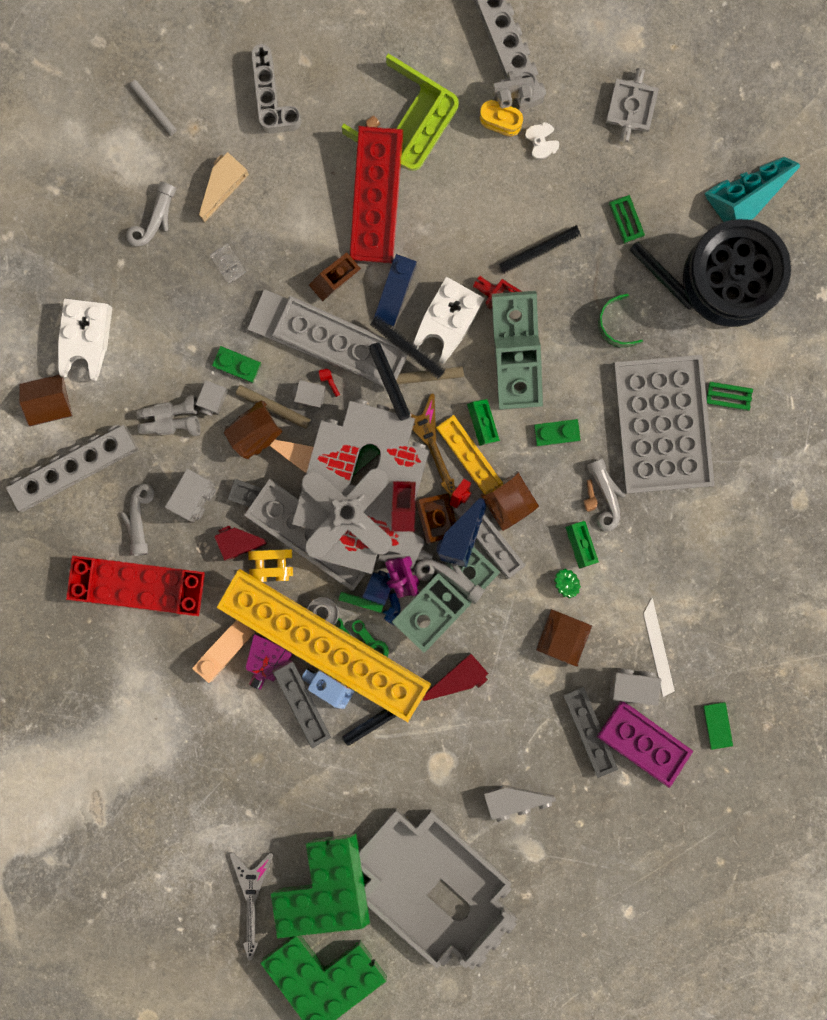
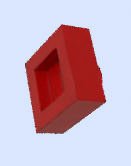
(461, 494)

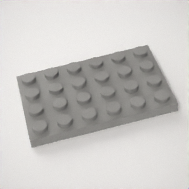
(663, 424)

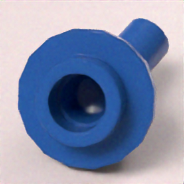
(393, 612)

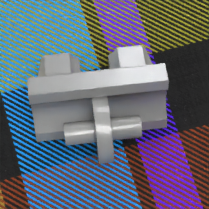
(513, 88)

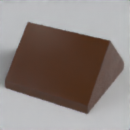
(44, 400)
(435, 516)

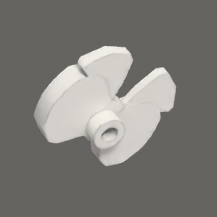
(542, 148)

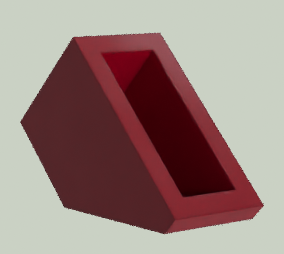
(403, 506)
(236, 542)

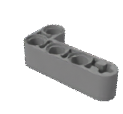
(269, 89)

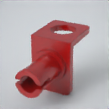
(488, 288)

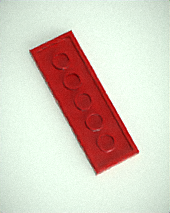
(376, 194)

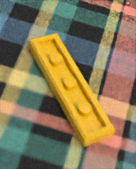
(468, 454)

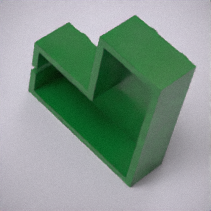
(335, 897)
(322, 990)

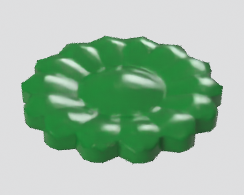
(567, 583)

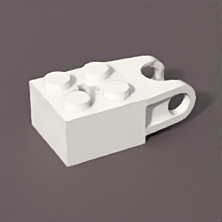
(444, 324)
(83, 343)

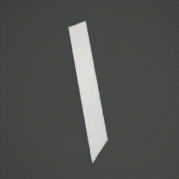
(658, 649)

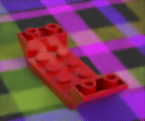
(135, 585)

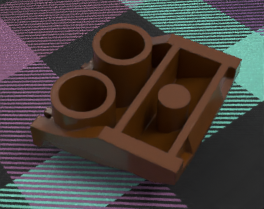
(252, 431)
(510, 501)
(563, 637)

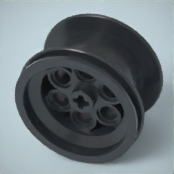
(762, 247)

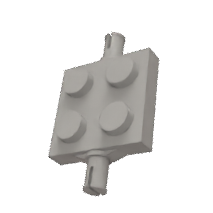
(632, 105)

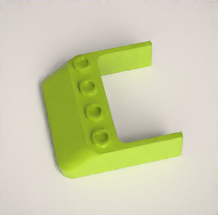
(423, 120)

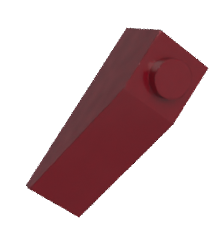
(462, 677)

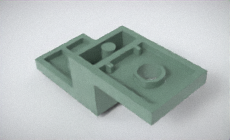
(517, 350)
(442, 603)

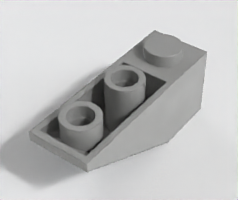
(510, 800)

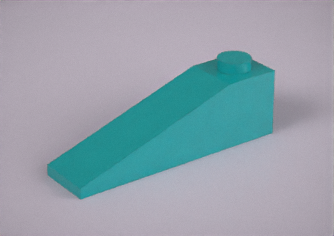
(751, 192)

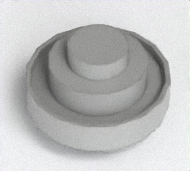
(325, 608)

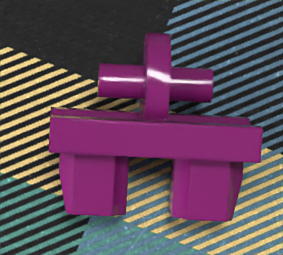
(401, 577)

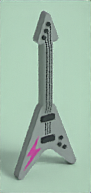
(251, 883)

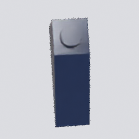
(395, 289)
(460, 538)
(377, 588)

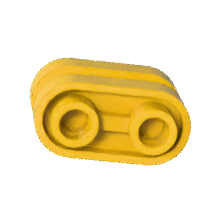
(501, 120)
(281, 572)

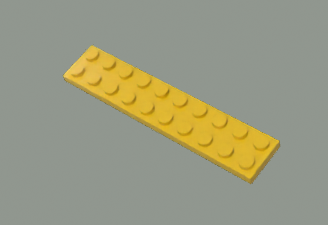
(323, 645)

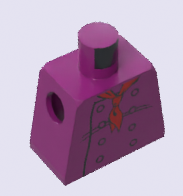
(263, 658)

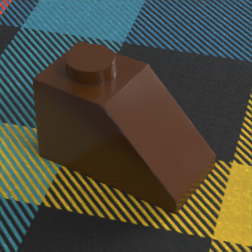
(334, 276)

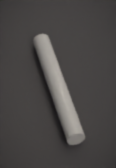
(153, 107)

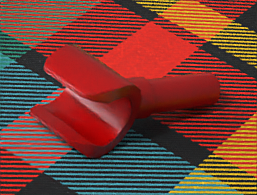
(325, 374)

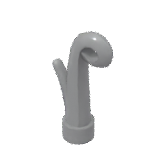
(159, 214)
(608, 489)
(134, 524)
(454, 576)

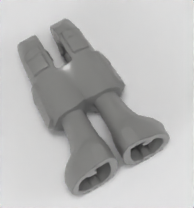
(164, 421)

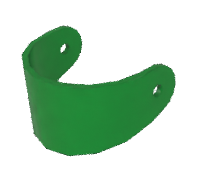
(606, 337)

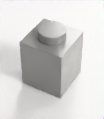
(309, 394)
(211, 398)

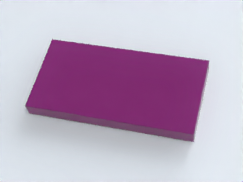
(645, 744)

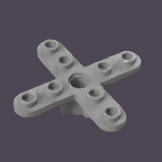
(358, 524)

